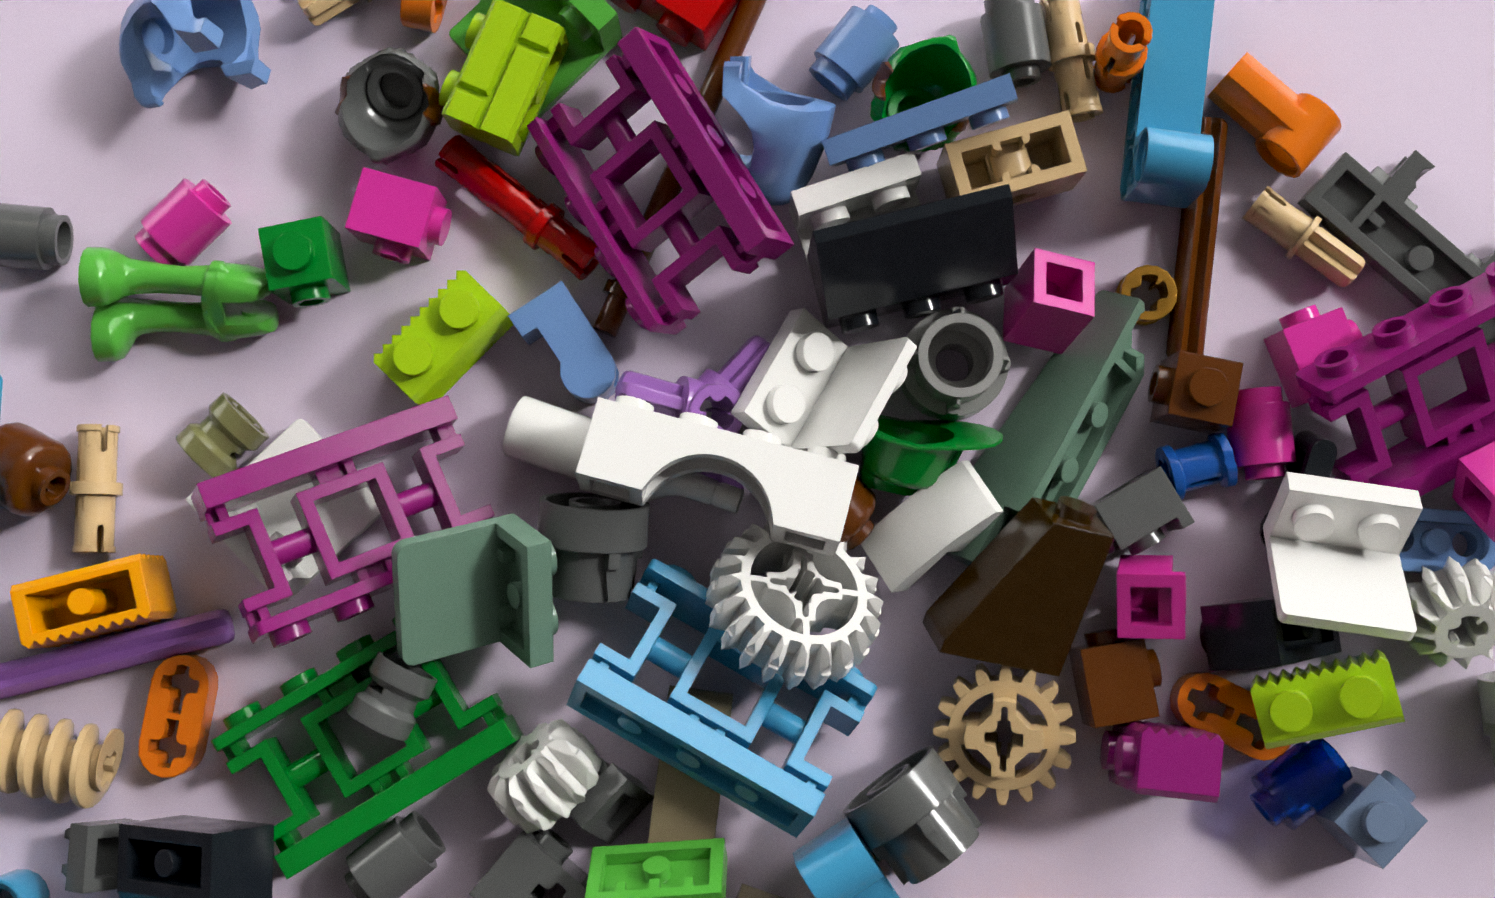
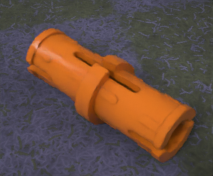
(1115, 48)

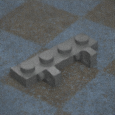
(1381, 226)

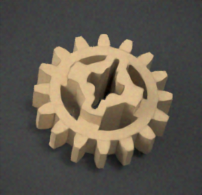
(1030, 732)

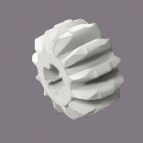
(1454, 612)
(544, 776)

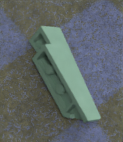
(1064, 417)

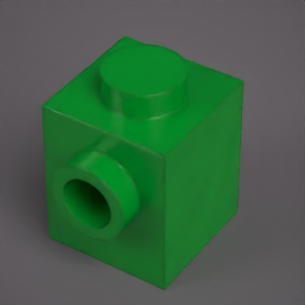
(304, 261)

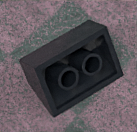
(914, 259)

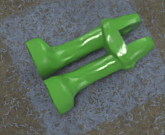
(227, 308)

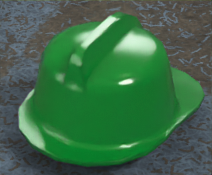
(916, 452)

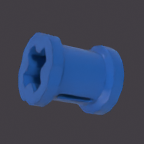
(1199, 464)

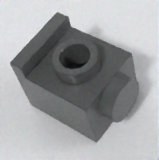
(1140, 509)

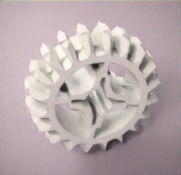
(775, 613)

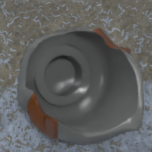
(389, 105)

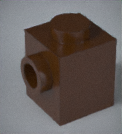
(1195, 392)
(1115, 679)

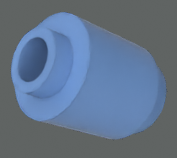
(854, 51)

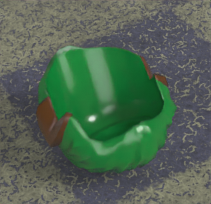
(919, 76)

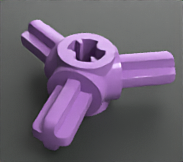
(688, 394)

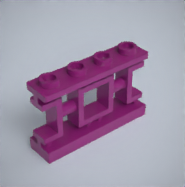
(699, 160)
(1402, 351)
(333, 473)

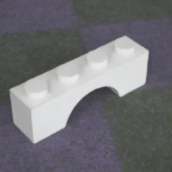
(639, 450)

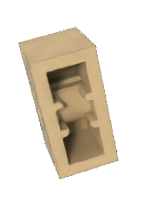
(1032, 157)

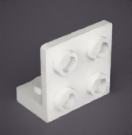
(855, 196)
(820, 389)
(342, 517)
(1338, 555)

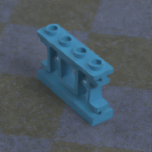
(699, 736)

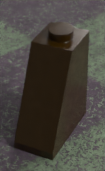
(1025, 589)

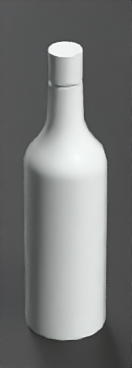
(555, 439)

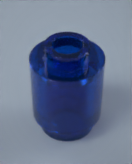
(1300, 783)

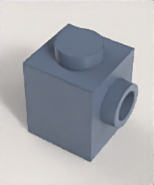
(1373, 816)

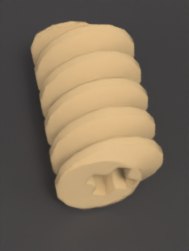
(56, 761)

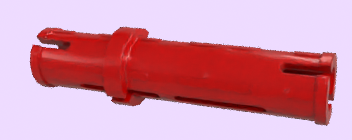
(538, 222)

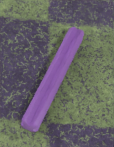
(115, 652)

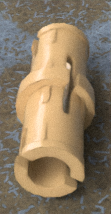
(1071, 59)
(96, 488)

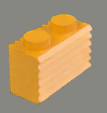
(93, 601)

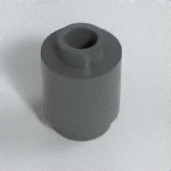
(1015, 40)
(34, 237)
(394, 858)

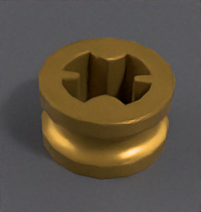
(1158, 278)

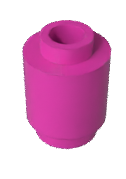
(184, 223)
(1262, 433)

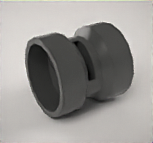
(391, 696)

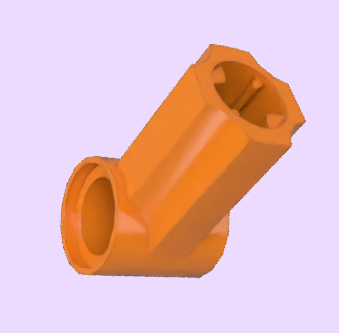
(1286, 125)

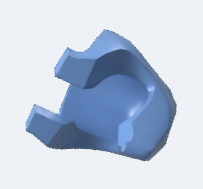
(173, 37)
(783, 126)

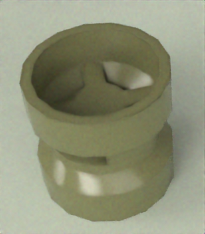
(221, 435)

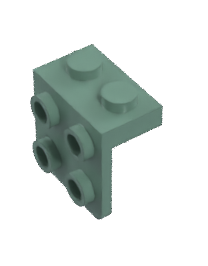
(475, 590)

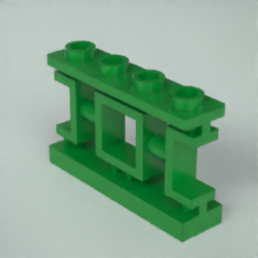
(391, 780)

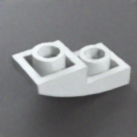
(930, 526)

